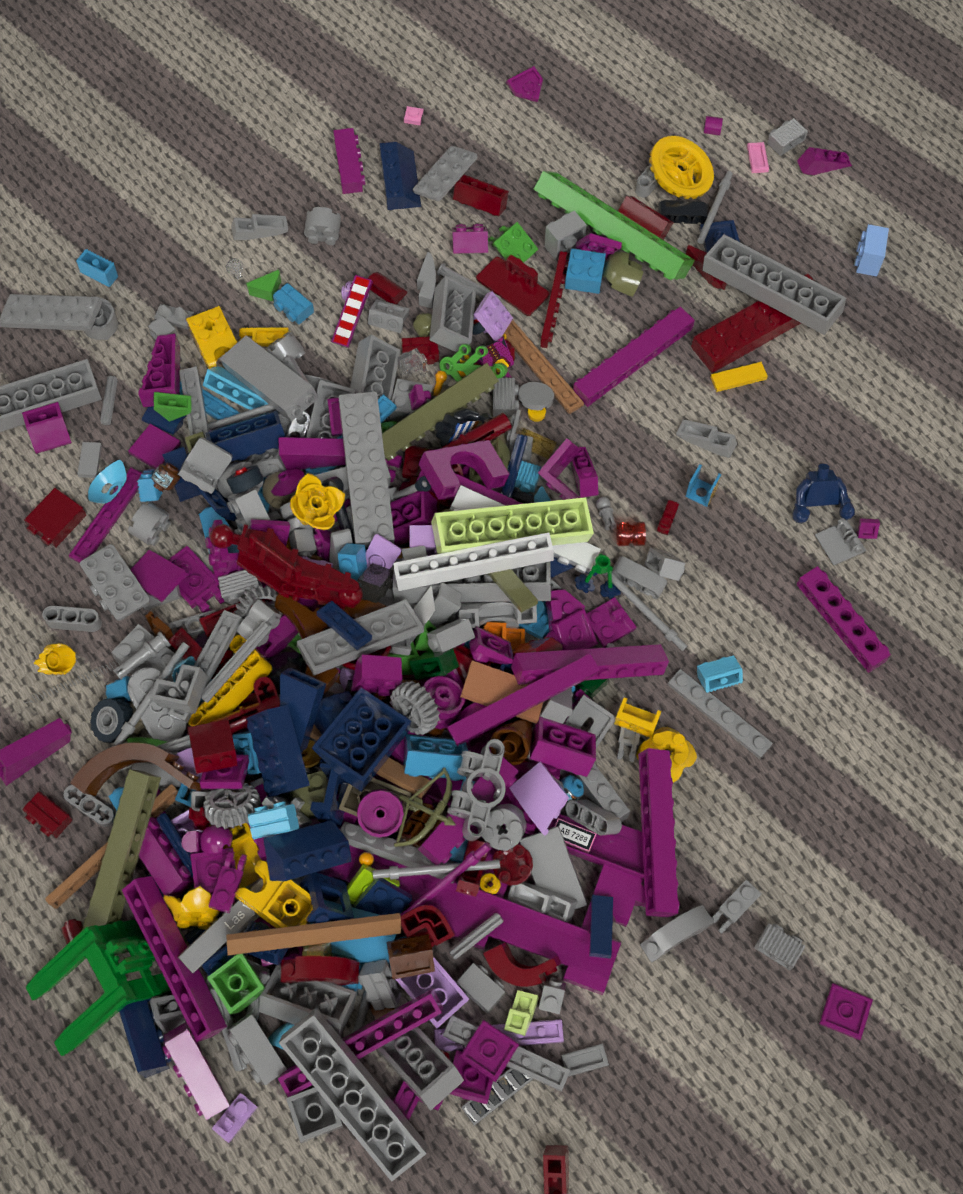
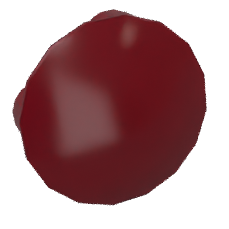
(515, 865)

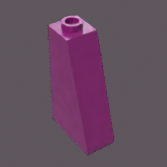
(311, 452)
(32, 750)

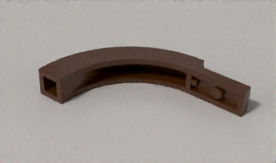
(108, 762)

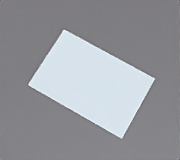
(424, 608)

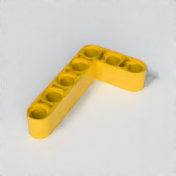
(235, 688)

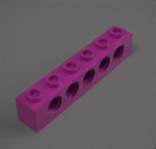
(844, 629)

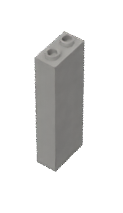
(269, 378)

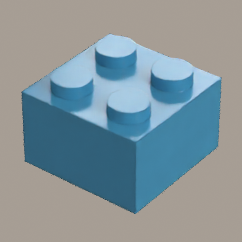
(585, 271)

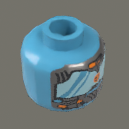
(573, 787)

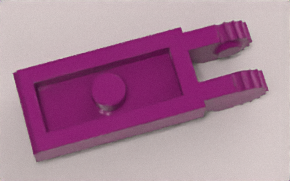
(227, 884)

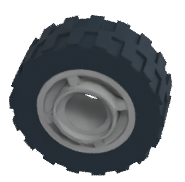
(109, 718)

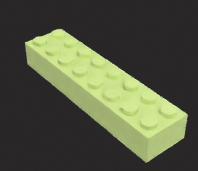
(565, 520)

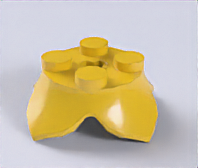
(328, 502)
(682, 751)
(192, 909)

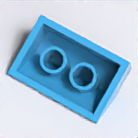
(430, 755)

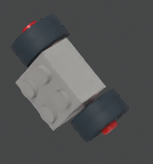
(245, 500)

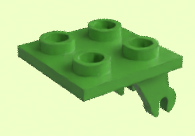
(514, 242)

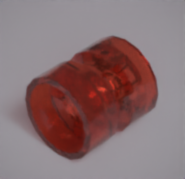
(631, 533)

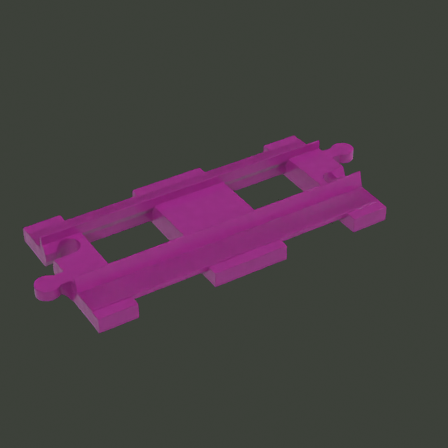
(523, 927)

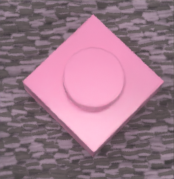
(413, 115)

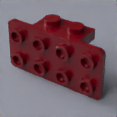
(514, 283)

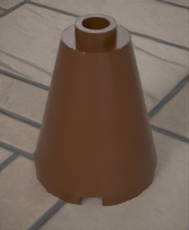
(516, 740)

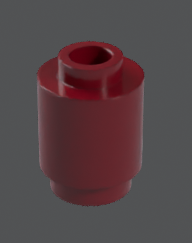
(71, 929)

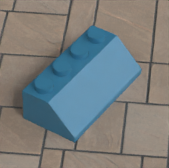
(363, 949)

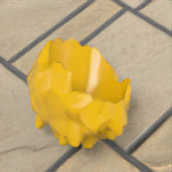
(56, 659)

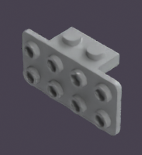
(445, 173)
(114, 583)

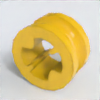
(496, 883)

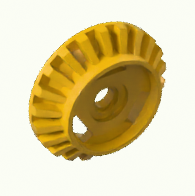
(676, 151)

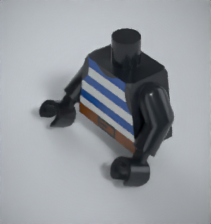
(458, 423)

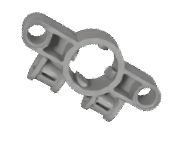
(464, 803)

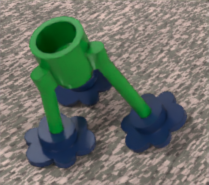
(600, 566)

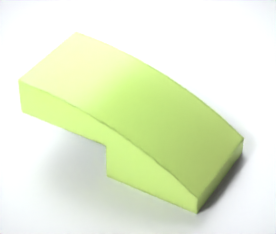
(521, 1013)

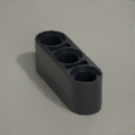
(684, 211)

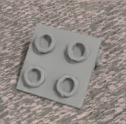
(840, 542)

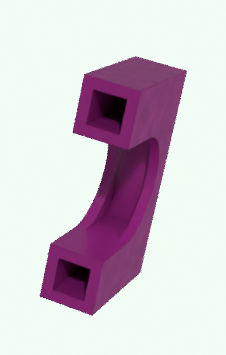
(477, 455)

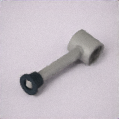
(420, 485)

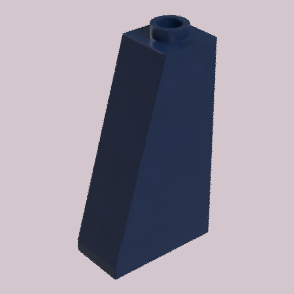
(303, 698)

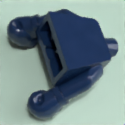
(821, 489)

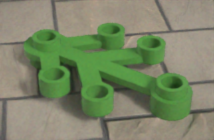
(468, 366)

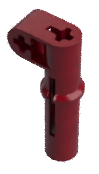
(486, 431)
(238, 719)

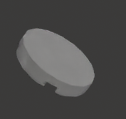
(536, 395)

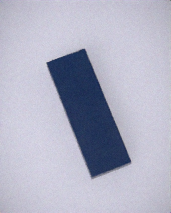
(344, 625)
(601, 926)

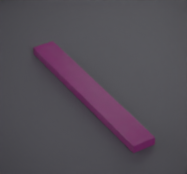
(523, 699)

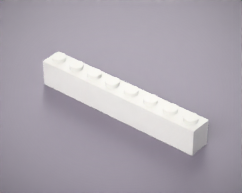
(580, 555)
(474, 561)

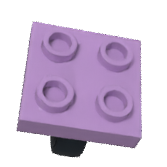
(491, 317)

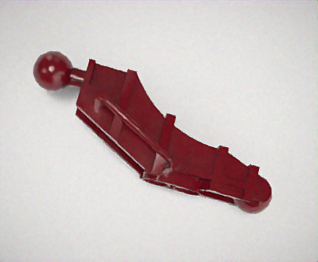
(284, 570)

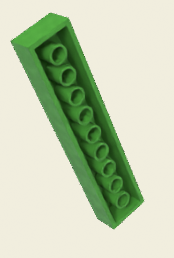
(614, 225)

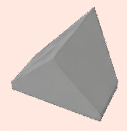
(167, 1013)

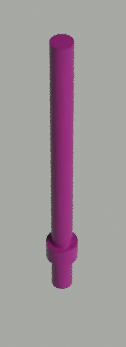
(471, 860)

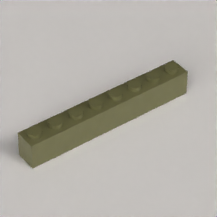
(434, 411)
(122, 848)

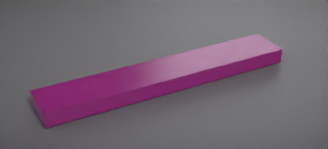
(106, 518)

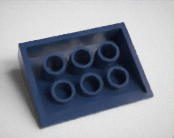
(362, 738)

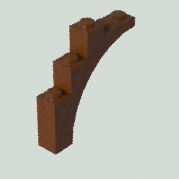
(307, 624)

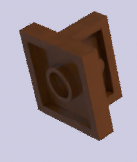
(410, 956)

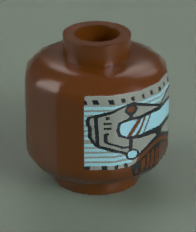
(165, 477)

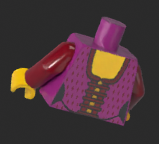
(498, 352)

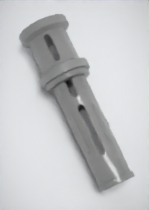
(150, 649)

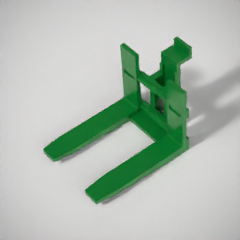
(100, 946)

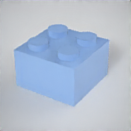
(871, 250)

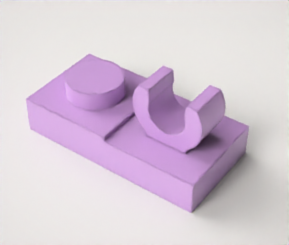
(234, 1117)

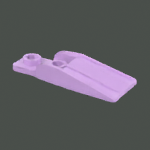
(382, 552)

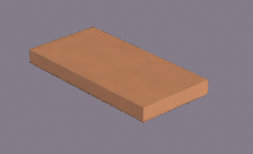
(489, 685)

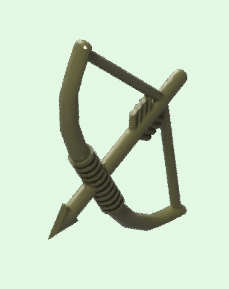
(417, 805)

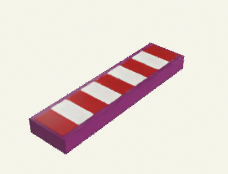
(352, 311)

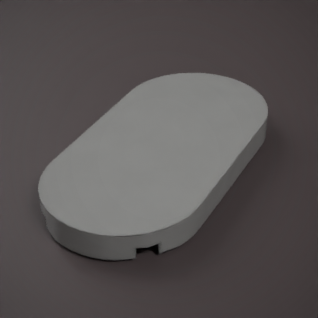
(155, 718)

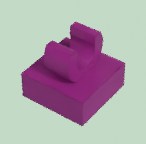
(418, 396)
(868, 528)

